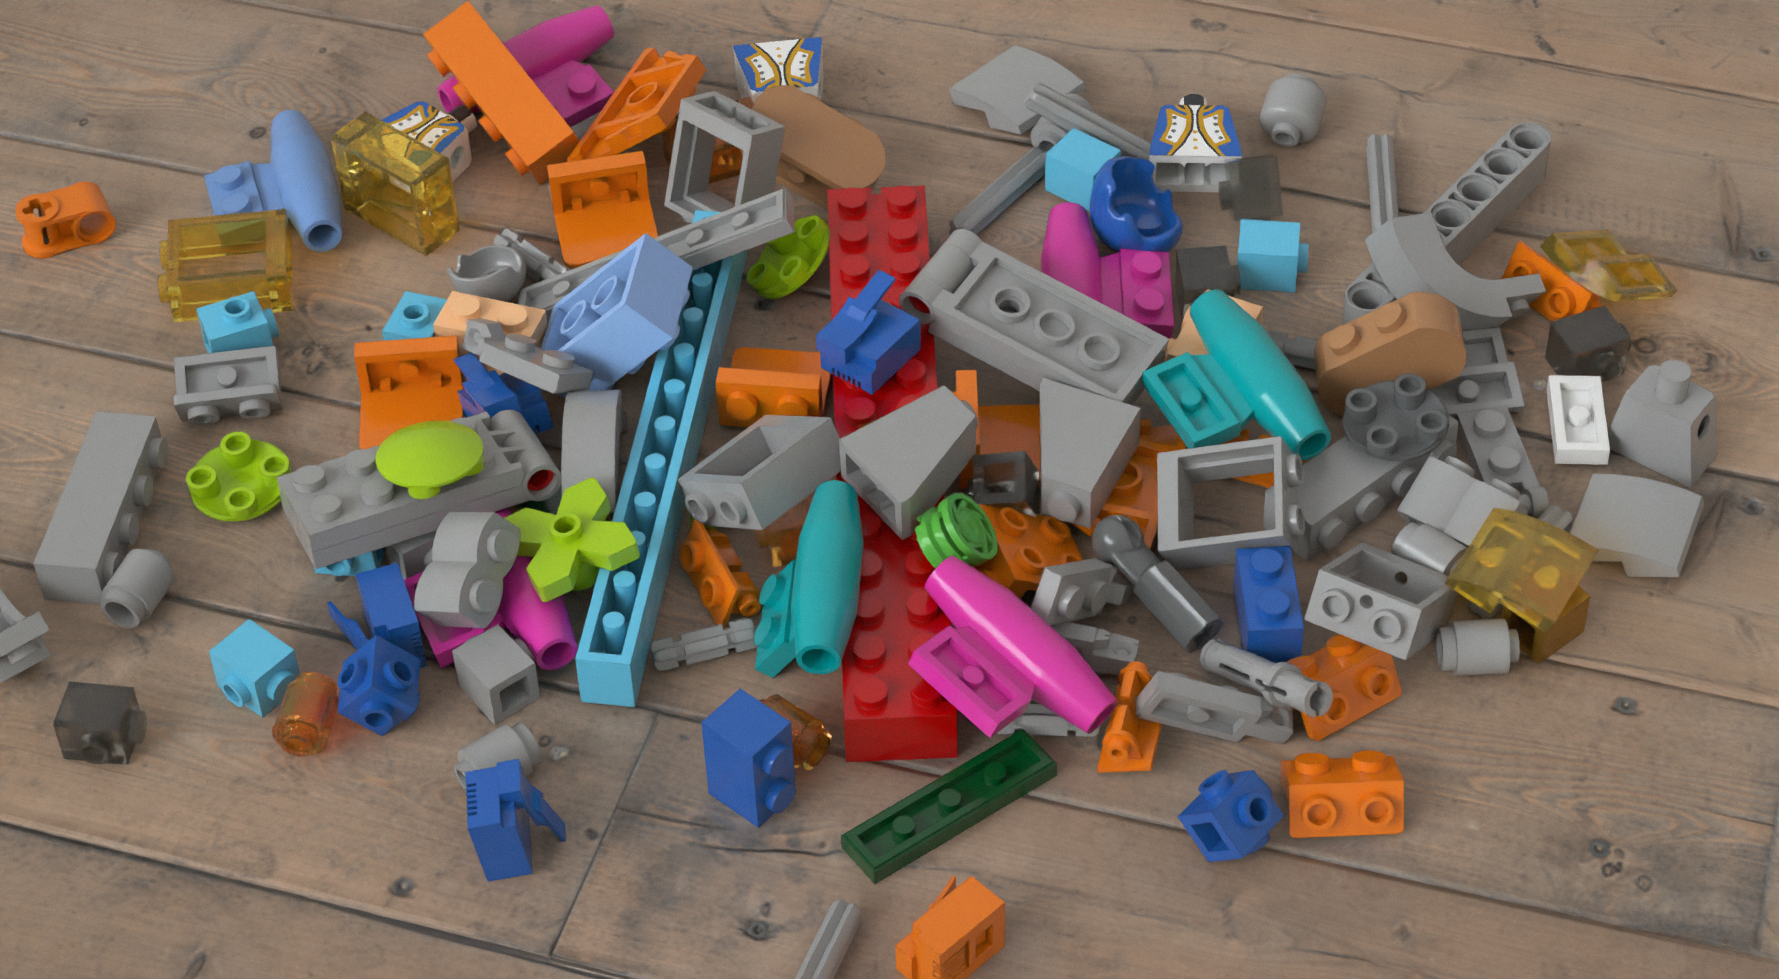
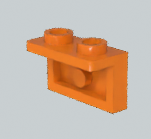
(1359, 679)
(1343, 795)

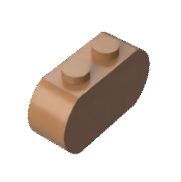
(820, 145)
(1405, 336)

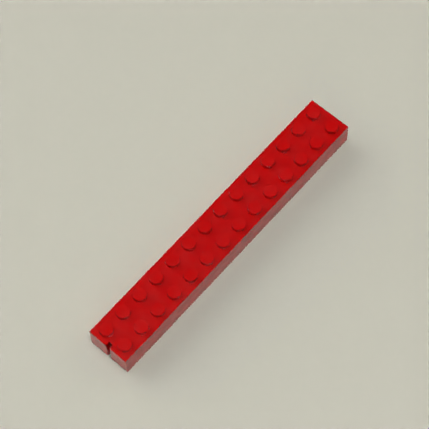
(885, 701)

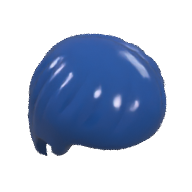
(1131, 209)

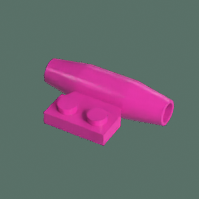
(553, 59)
(1126, 281)
(539, 624)
(1004, 656)

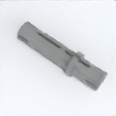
(1278, 682)

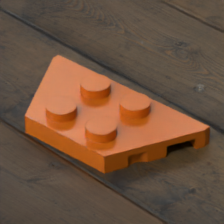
(641, 104)
(1138, 486)

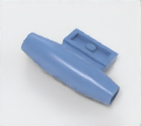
(295, 180)

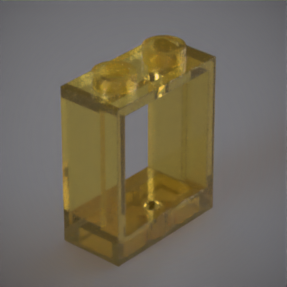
(379, 150)
(225, 237)

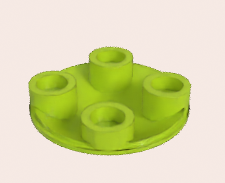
(790, 259)
(430, 456)
(238, 478)

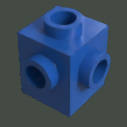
(379, 686)
(1231, 815)

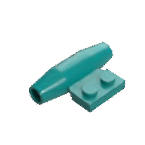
(1238, 380)
(815, 597)

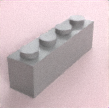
(1350, 489)
(100, 506)

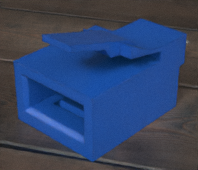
(869, 337)
(500, 392)
(385, 610)
(499, 818)

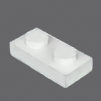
(1578, 420)

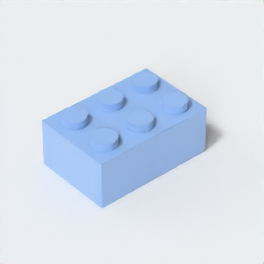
(621, 312)

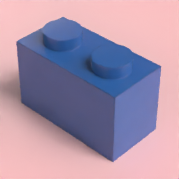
(1268, 603)
(749, 758)

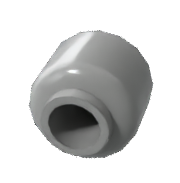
(1293, 110)

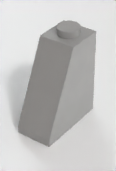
(1082, 450)
(910, 457)

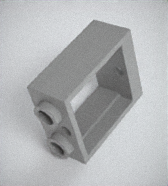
(698, 124)
(762, 472)
(1176, 479)
(1367, 603)

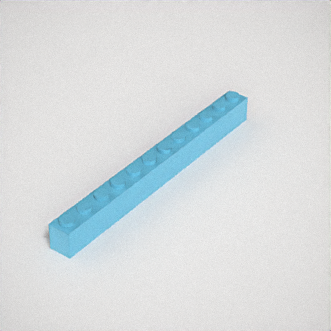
(650, 499)

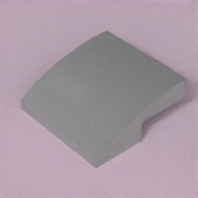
(1004, 84)
(1486, 379)
(1638, 523)

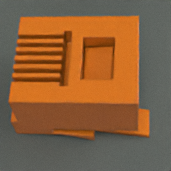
(954, 934)

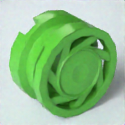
(957, 530)

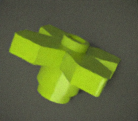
(573, 542)

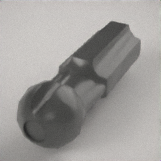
(1157, 584)

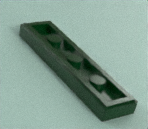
(948, 806)

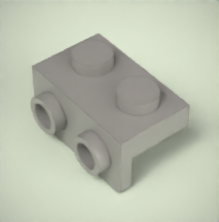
(227, 385)

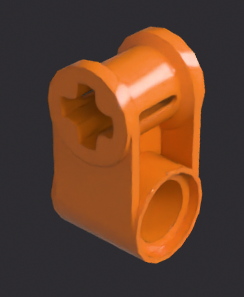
(67, 216)

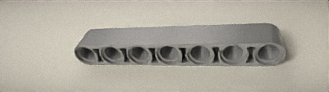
(1470, 206)

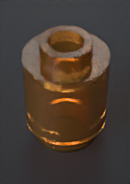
(306, 714)
(808, 732)

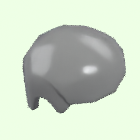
(490, 273)

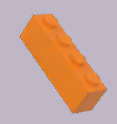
(501, 90)

